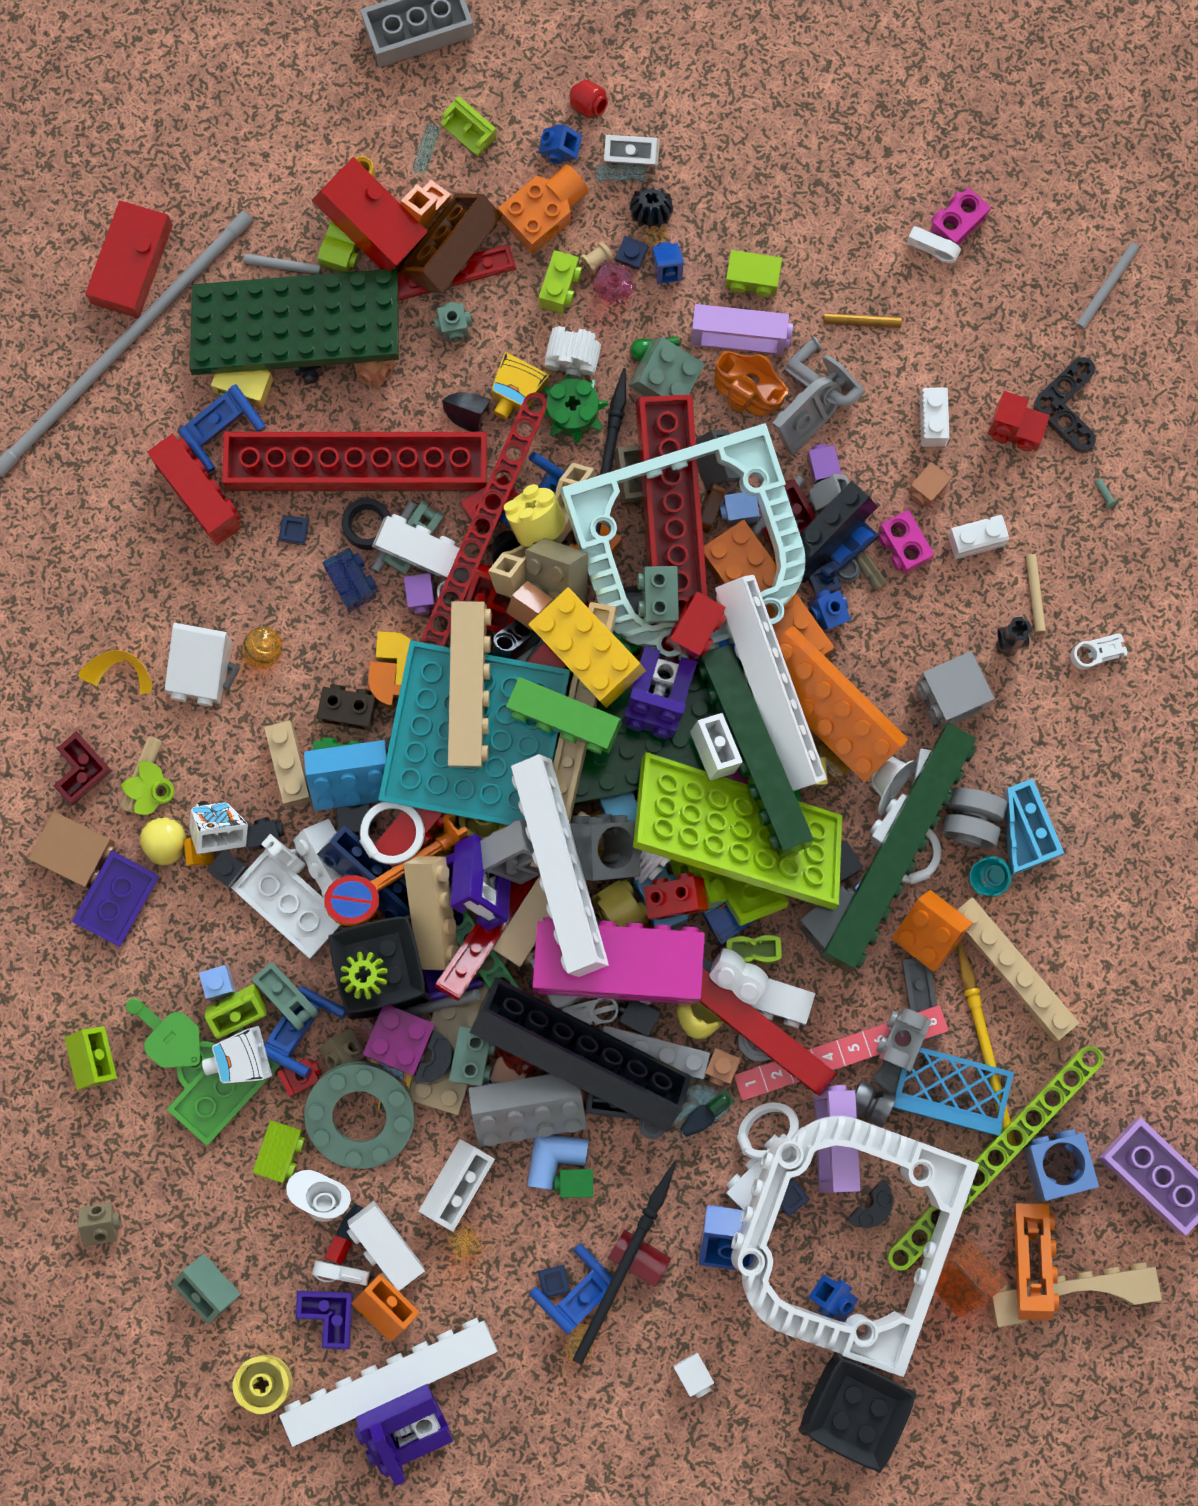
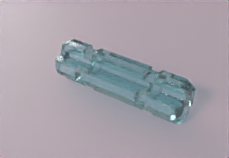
(426, 148)
(620, 172)

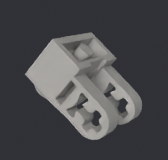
(916, 1026)

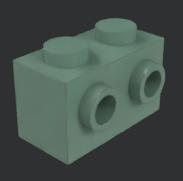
(659, 594)
(471, 1059)
(206, 1289)

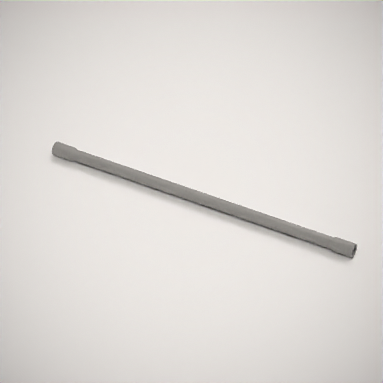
(232, 231)

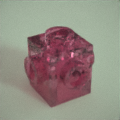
(613, 282)

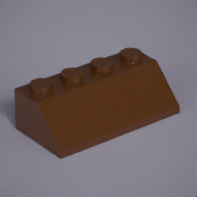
(450, 242)

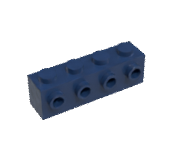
(348, 857)

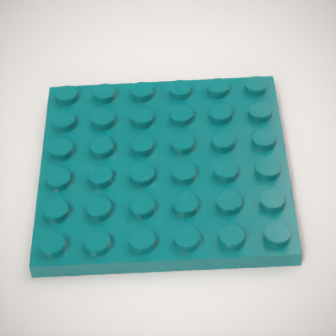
(417, 753)

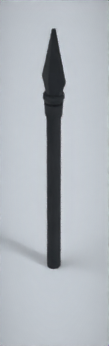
(614, 423)
(645, 1223)

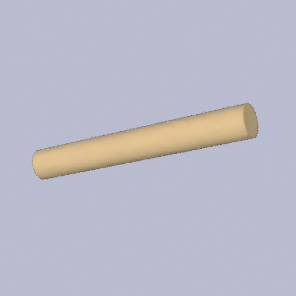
(1035, 592)

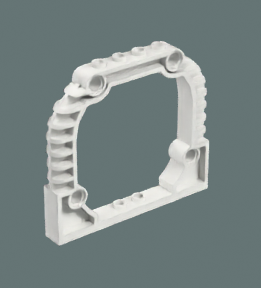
(890, 1339)

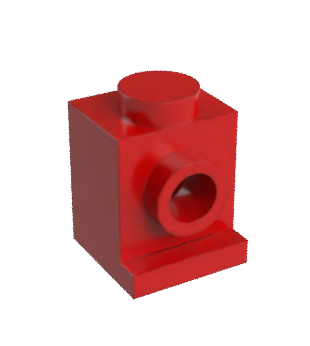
(295, 1086)

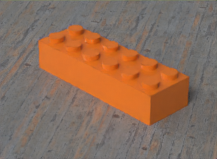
(741, 554)
(838, 709)

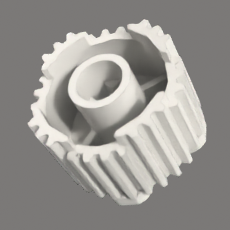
(572, 352)

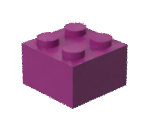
(399, 1040)

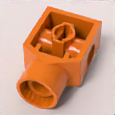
(543, 207)

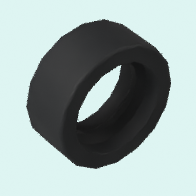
(349, 514)

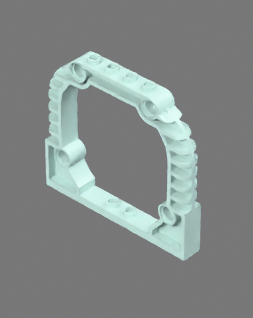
(744, 453)

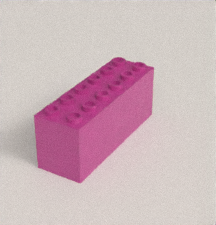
(642, 964)

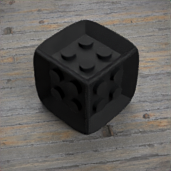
(396, 945)
(857, 1412)

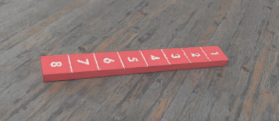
(833, 1054)

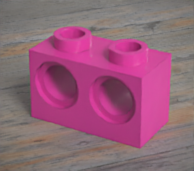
(963, 221)
(912, 540)

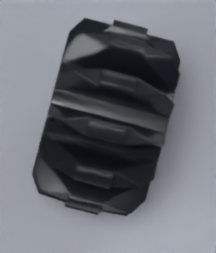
(651, 207)

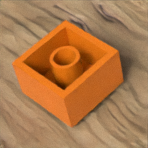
(931, 930)

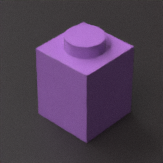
(823, 462)
(419, 594)

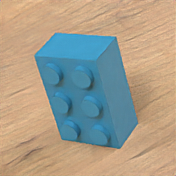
(345, 774)

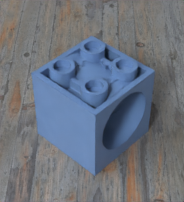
(1082, 1178)

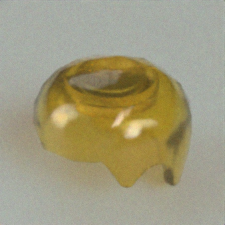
(262, 647)

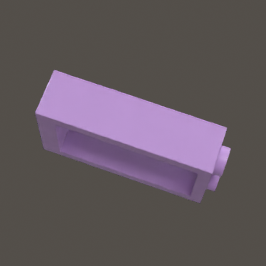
(741, 329)
(837, 1164)

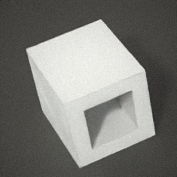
(694, 1375)

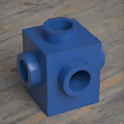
(560, 144)
(829, 609)
(833, 1298)

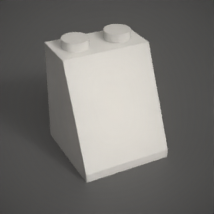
(197, 664)

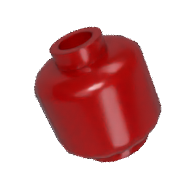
(588, 99)

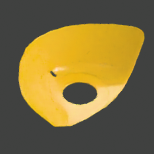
(100, 664)

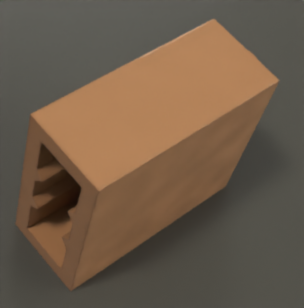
(71, 850)

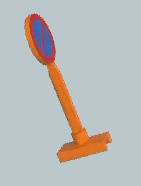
(356, 899)

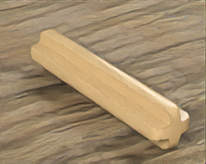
(148, 754)

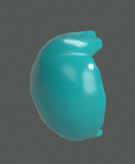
(997, 870)

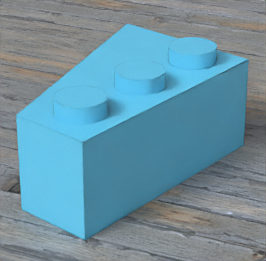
(1028, 829)

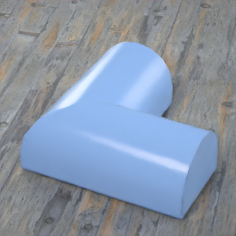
(549, 1152)

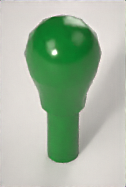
(640, 346)

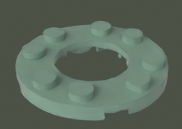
(367, 1078)

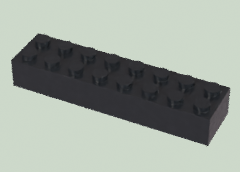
(581, 1054)

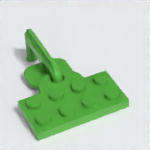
(206, 1101)

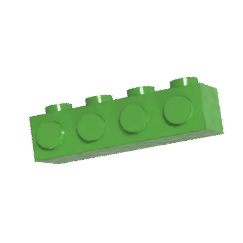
(563, 715)

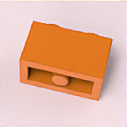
(385, 1307)

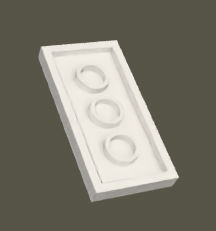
(287, 903)

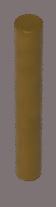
(862, 320)

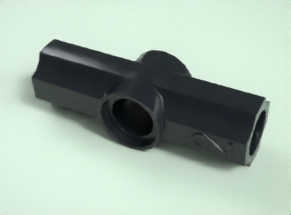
(1013, 636)

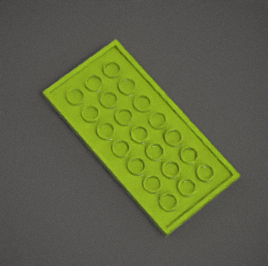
(720, 832)

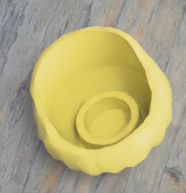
(163, 841)
(698, 1020)

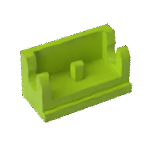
(468, 126)

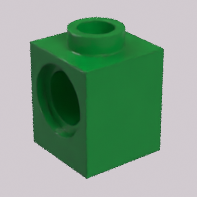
(575, 1183)

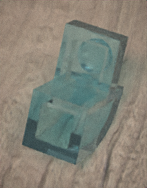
(697, 1096)

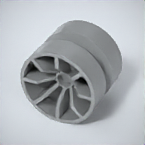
(972, 824)

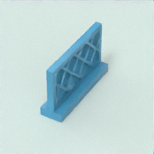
(947, 1113)

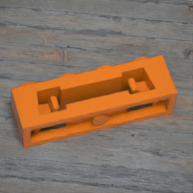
(1037, 1305)

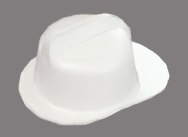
(890, 779)
(318, 1195)

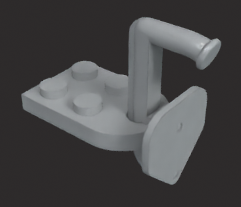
(818, 401)

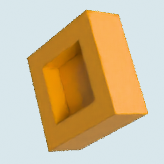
(195, 859)

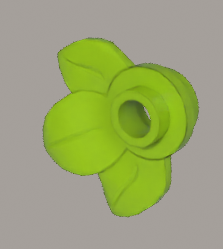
(144, 786)

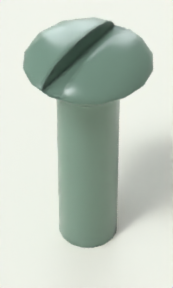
(1106, 494)

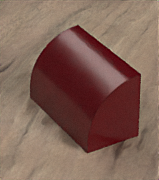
(648, 1263)

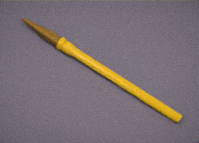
(975, 1004)

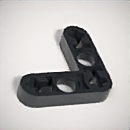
(1059, 399)

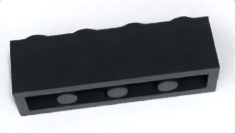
(834, 526)

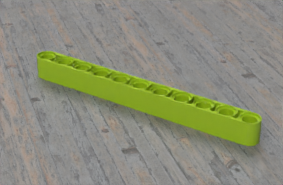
(1007, 1151)

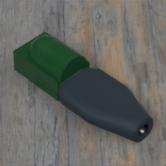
(706, 1114)

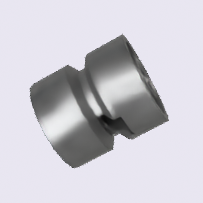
(873, 1103)

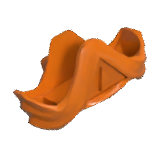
(733, 382)

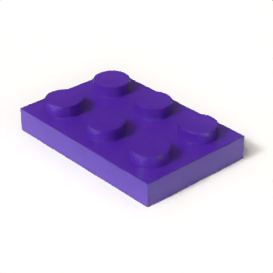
(115, 898)

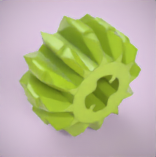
(372, 980)

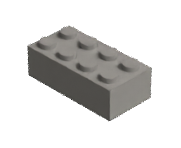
(414, 27)
(525, 1109)

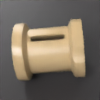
(596, 258)

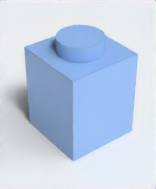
(738, 508)
(217, 983)

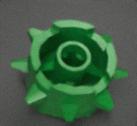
(587, 404)

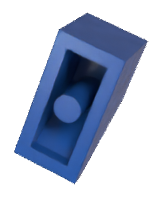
(667, 262)

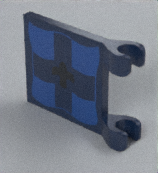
(851, 548)

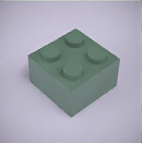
(666, 370)

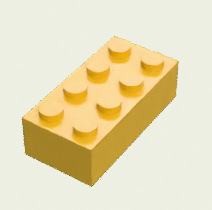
(587, 647)

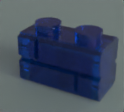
(349, 579)

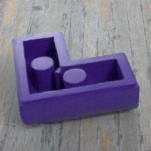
(333, 1309)

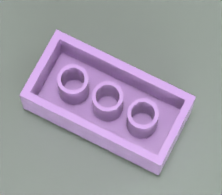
(1155, 1174)

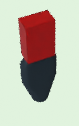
(341, 1243)

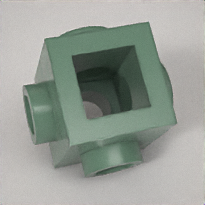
(453, 330)

